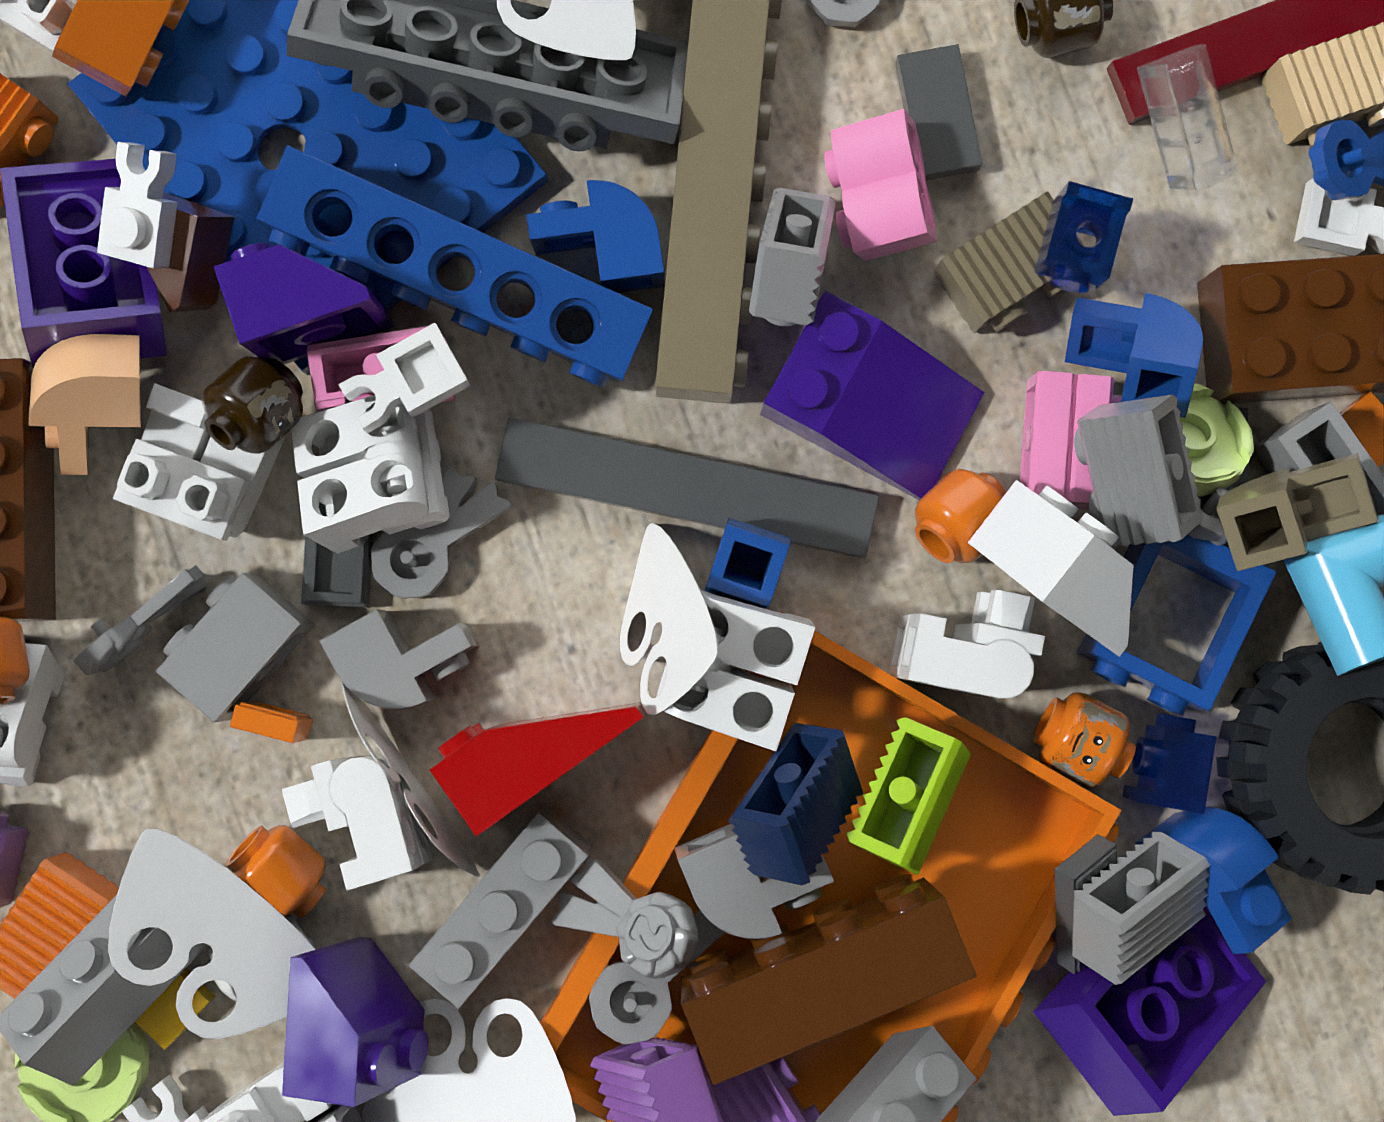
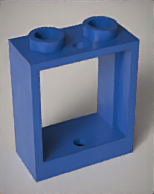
(1217, 566)

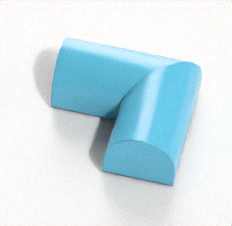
(1343, 595)

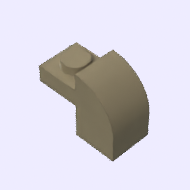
(1285, 509)

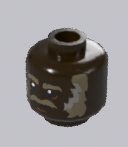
(1061, 25)
(252, 404)

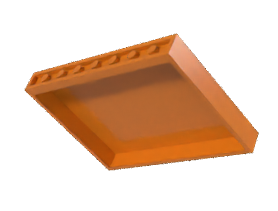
(988, 860)

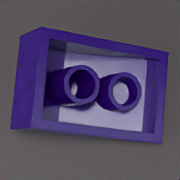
(57, 272)
(872, 397)
(1158, 1026)

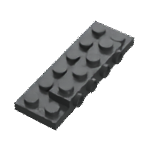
(472, 66)

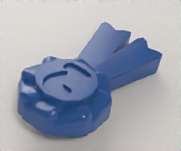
(1347, 159)

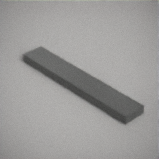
(685, 487)

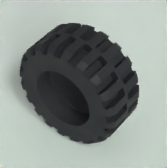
(1270, 768)

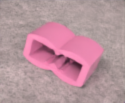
(881, 186)

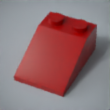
(509, 763)

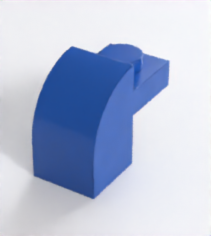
(614, 224)
(1152, 344)
(748, 564)
(1239, 887)

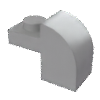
(383, 670)
(735, 896)

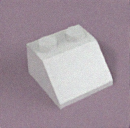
(1061, 561)

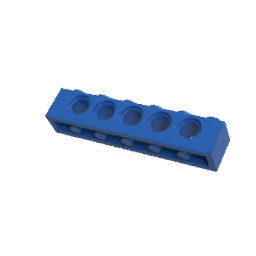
(309, 185)

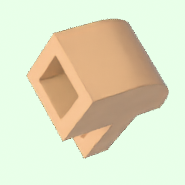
(82, 386)

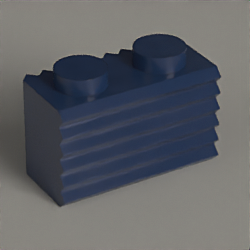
(797, 804)

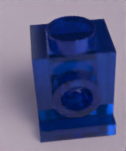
(1087, 212)
(1172, 765)

